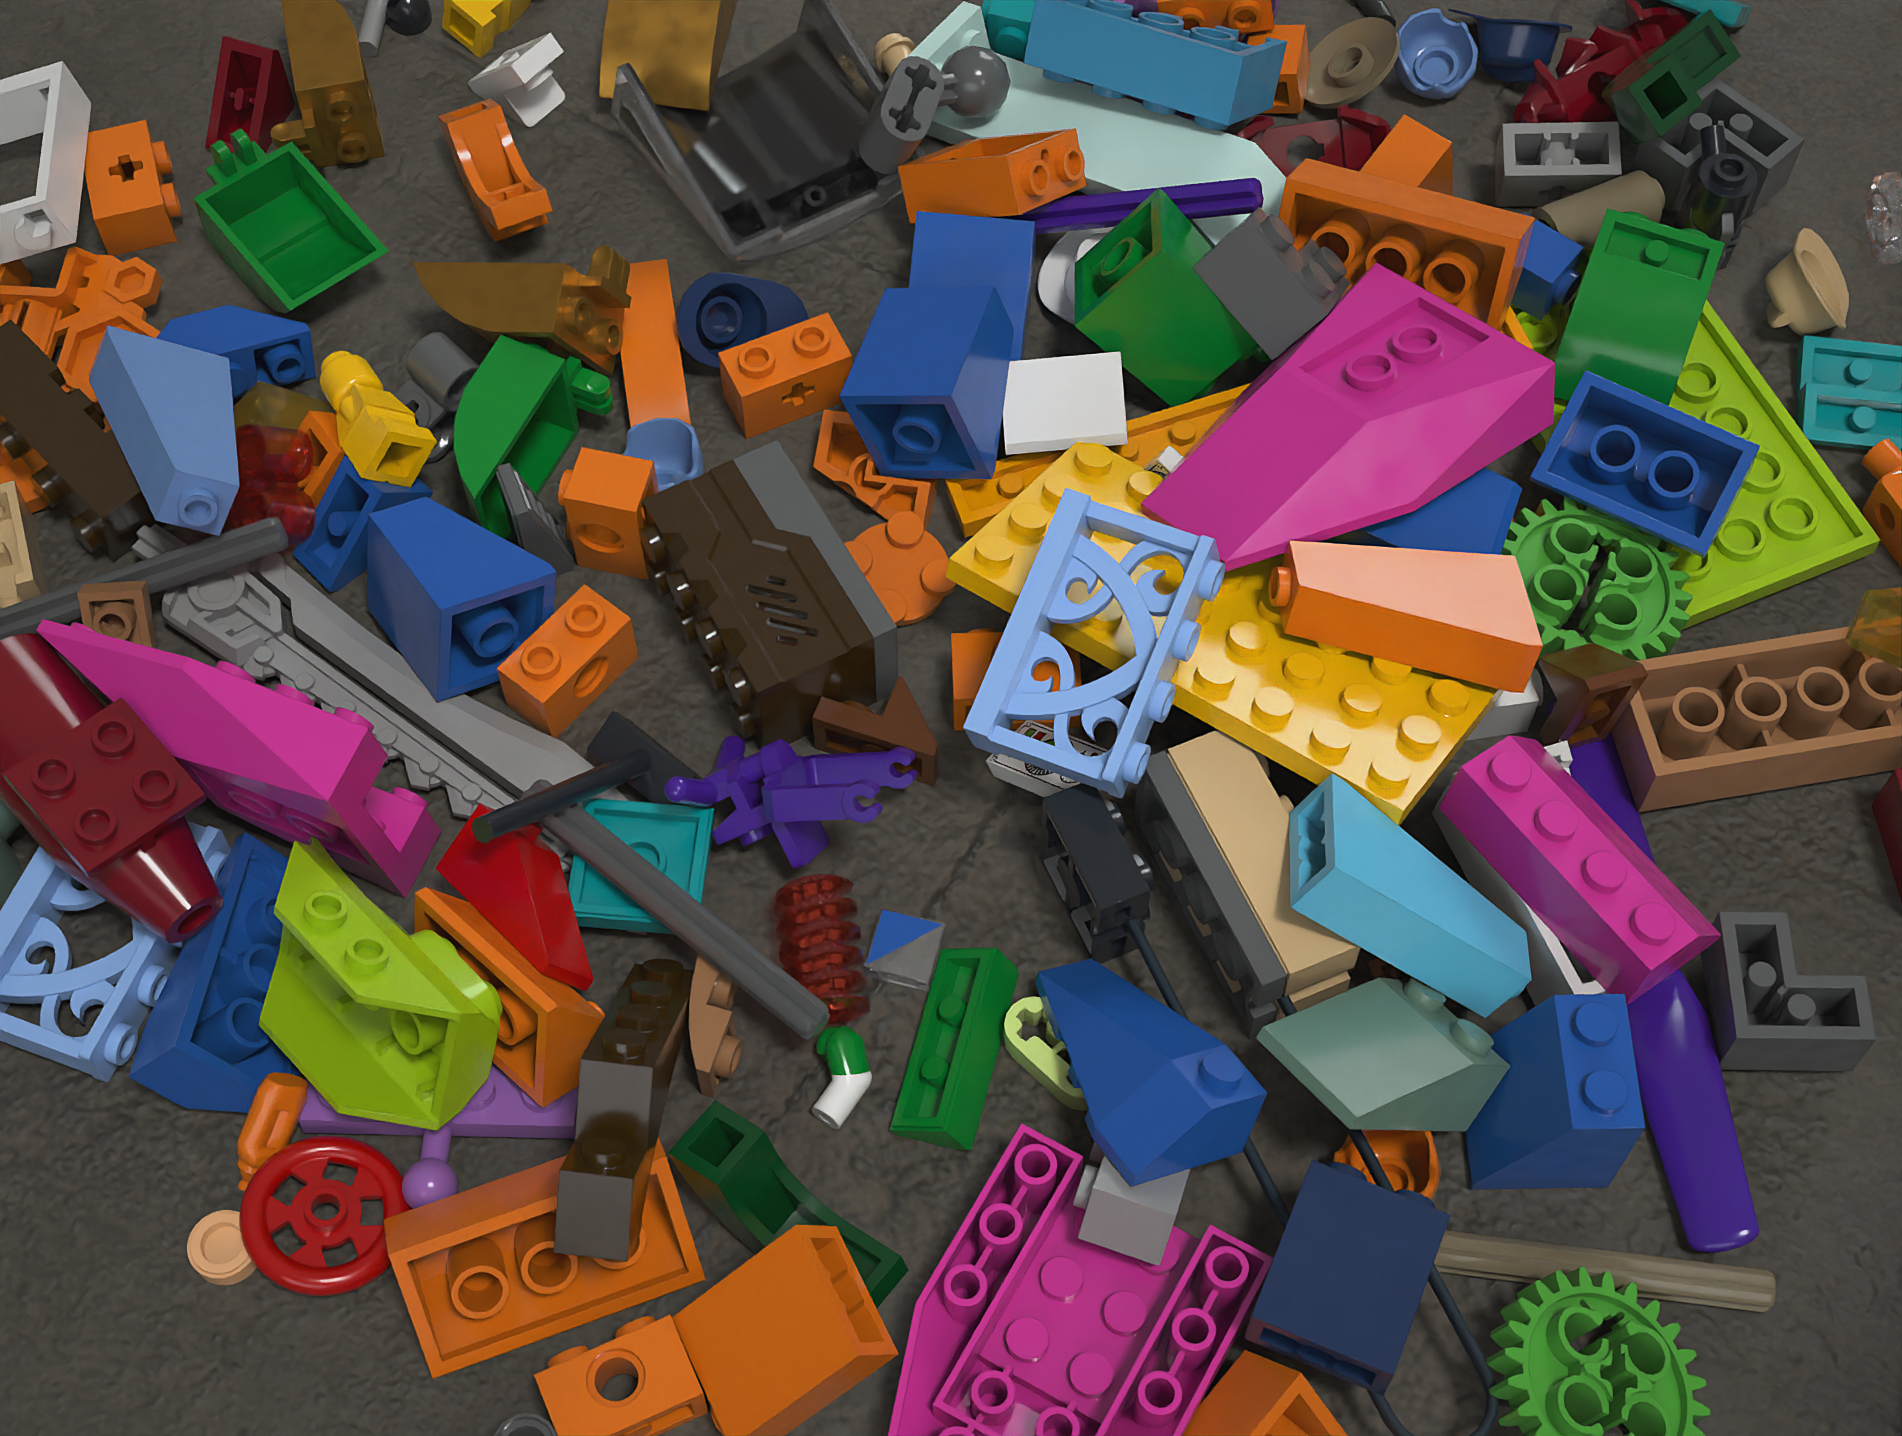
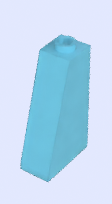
(1400, 901)

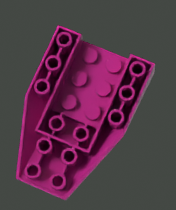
(1357, 424)
(264, 753)
(1062, 1334)

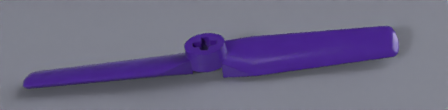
(1677, 1061)

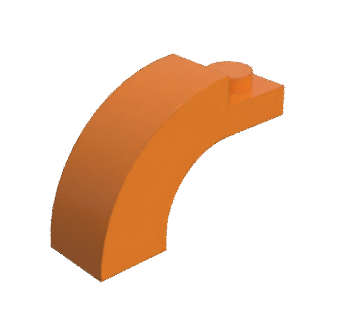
(493, 170)

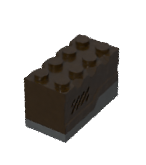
(768, 594)

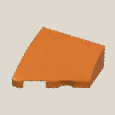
(847, 463)

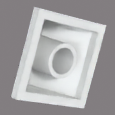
(1064, 402)

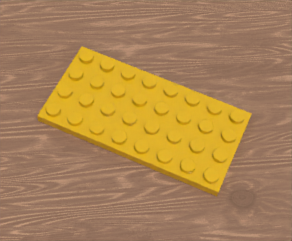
(1284, 695)

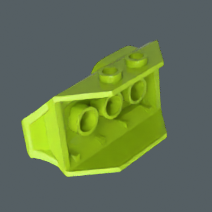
(372, 1013)

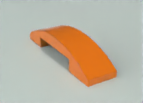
(652, 347)

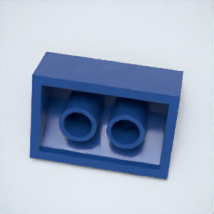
(1645, 463)

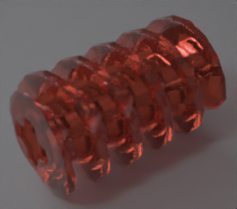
(819, 940)

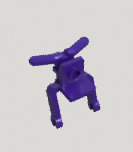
(791, 792)

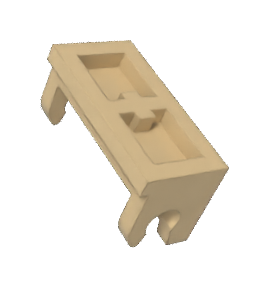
(20, 554)

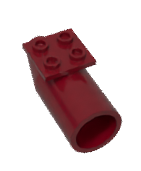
(100, 793)

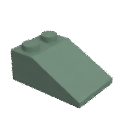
(1389, 1057)

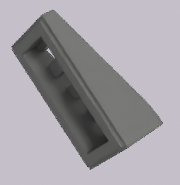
(532, 523)

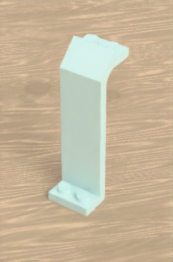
(1118, 137)

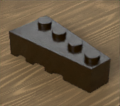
(67, 448)

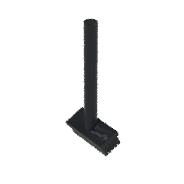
(627, 757)

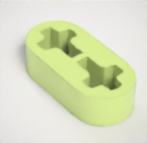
(1036, 1056)

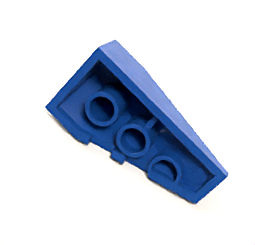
(205, 1029)
(1152, 1080)

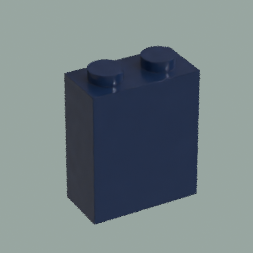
(1348, 1276)

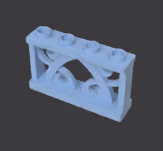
(1068, 558)
(138, 968)

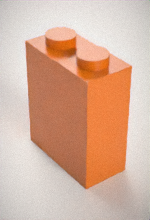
(784, 1334)

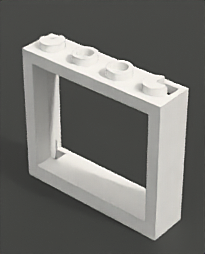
(64, 120)

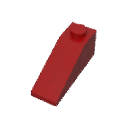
(523, 895)

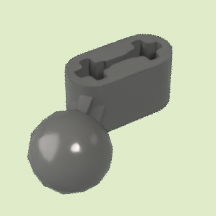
(970, 83)

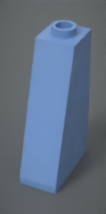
(172, 424)

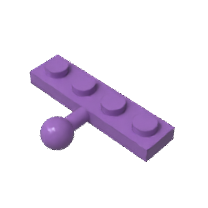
(494, 1111)

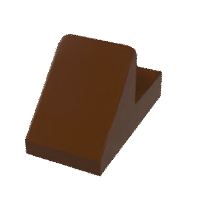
(1591, 692)
(856, 729)

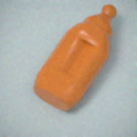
(269, 1121)

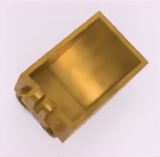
(670, 46)
(330, 85)
(539, 303)

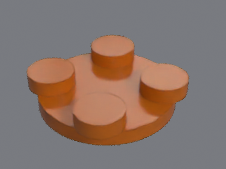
(903, 567)

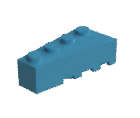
(1155, 60)

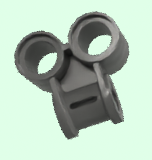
(436, 385)

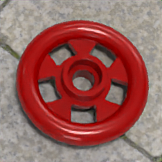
(307, 1161)

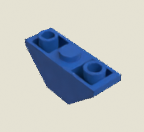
(255, 342)

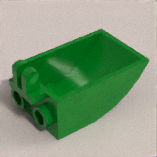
(281, 223)
(1637, 306)
(521, 414)

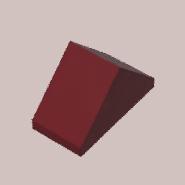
(248, 93)

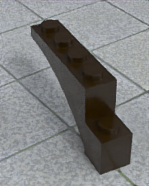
(621, 1112)

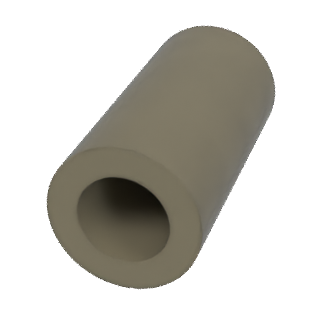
(1582, 213)

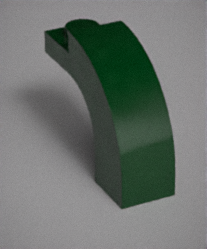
(1663, 81)
(760, 1199)

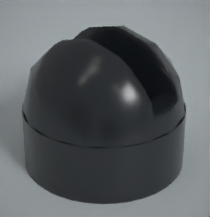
(409, 16)

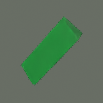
(955, 1048)

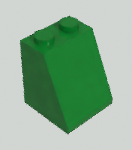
(1152, 306)

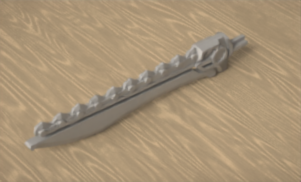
(247, 627)

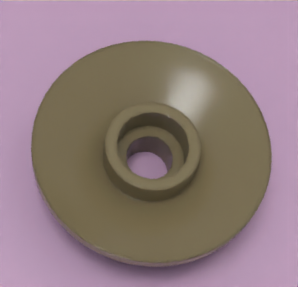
(1351, 62)

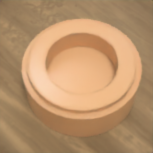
(218, 1249)

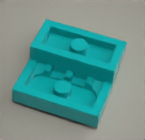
(1849, 392)

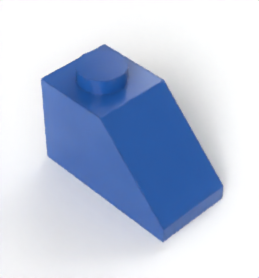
(340, 535)

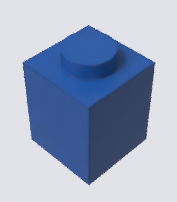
(1547, 272)

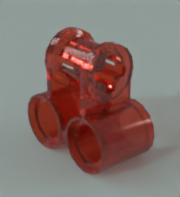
(269, 473)

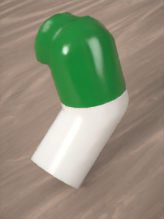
(850, 1074)

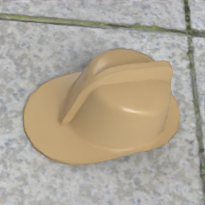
(1807, 288)

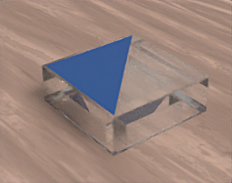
(904, 949)

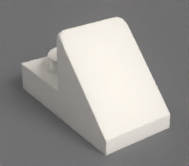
(523, 81)

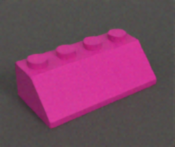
(1575, 867)

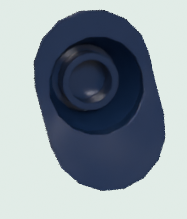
(1512, 45)
(732, 310)

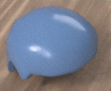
(1435, 55)
(672, 448)

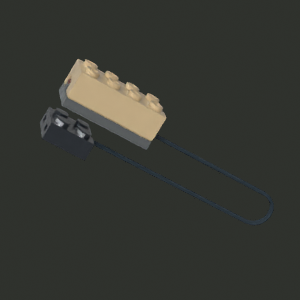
(1227, 863)

